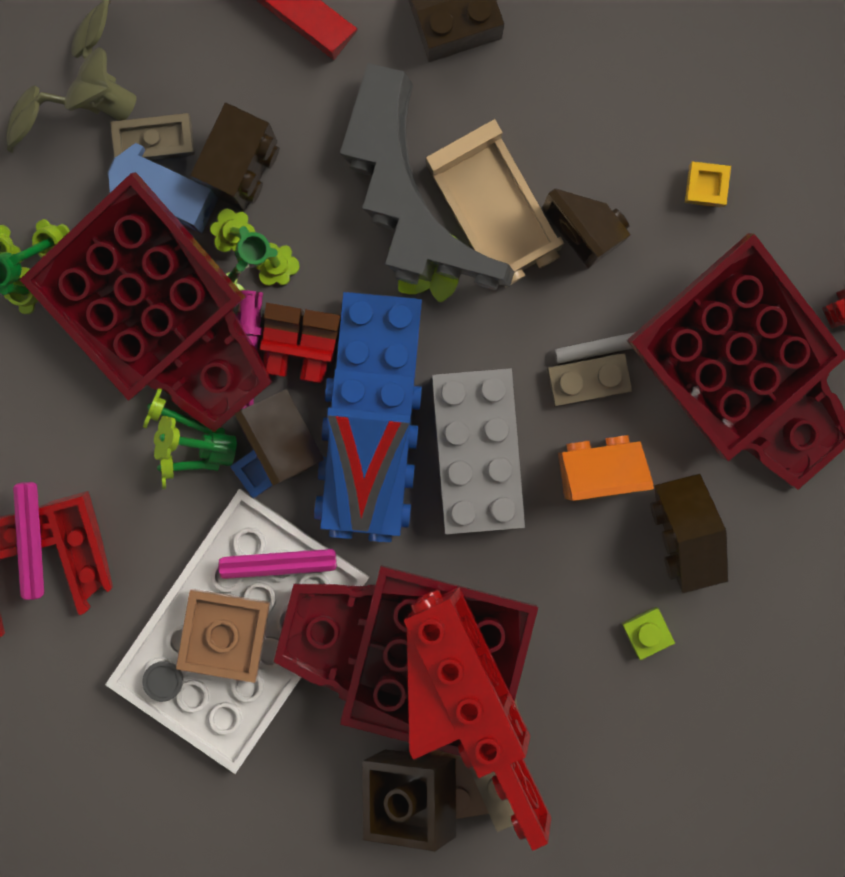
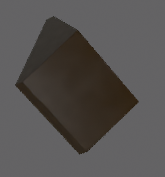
(279, 437)

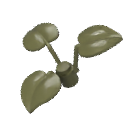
(91, 84)

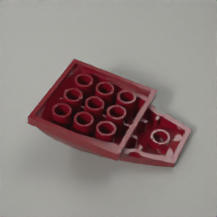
(151, 306)
(750, 364)
(358, 643)

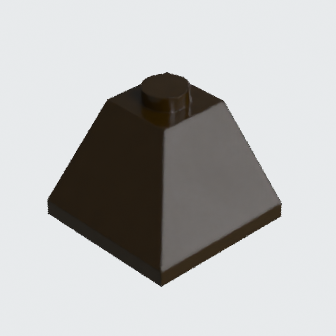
(586, 224)

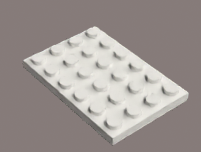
(211, 711)

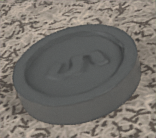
(162, 681)

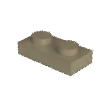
(160, 136)
(589, 379)

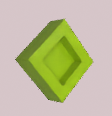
(648, 633)

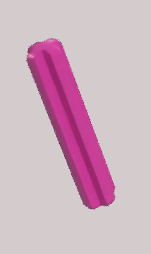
(28, 540)
(277, 563)

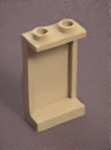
(493, 201)

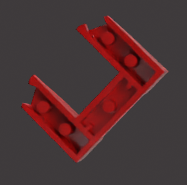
(75, 531)

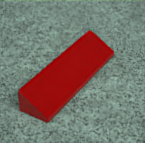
(314, 22)

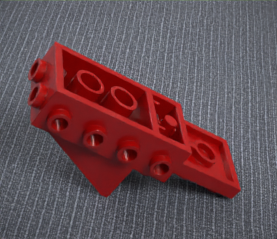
(462, 696)

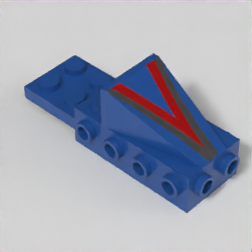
(371, 419)

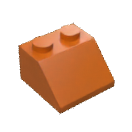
(604, 470)

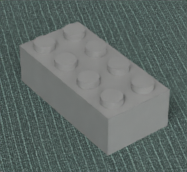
(478, 451)

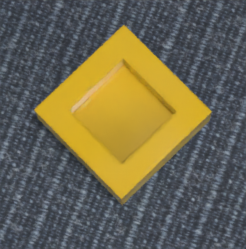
(707, 184)

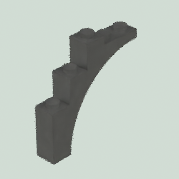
(379, 143)

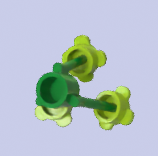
(11, 256)

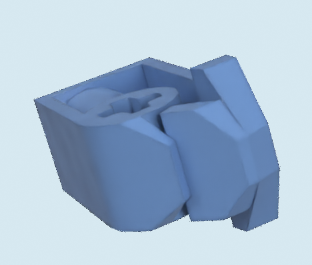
(183, 197)

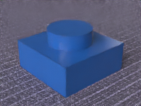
(252, 474)

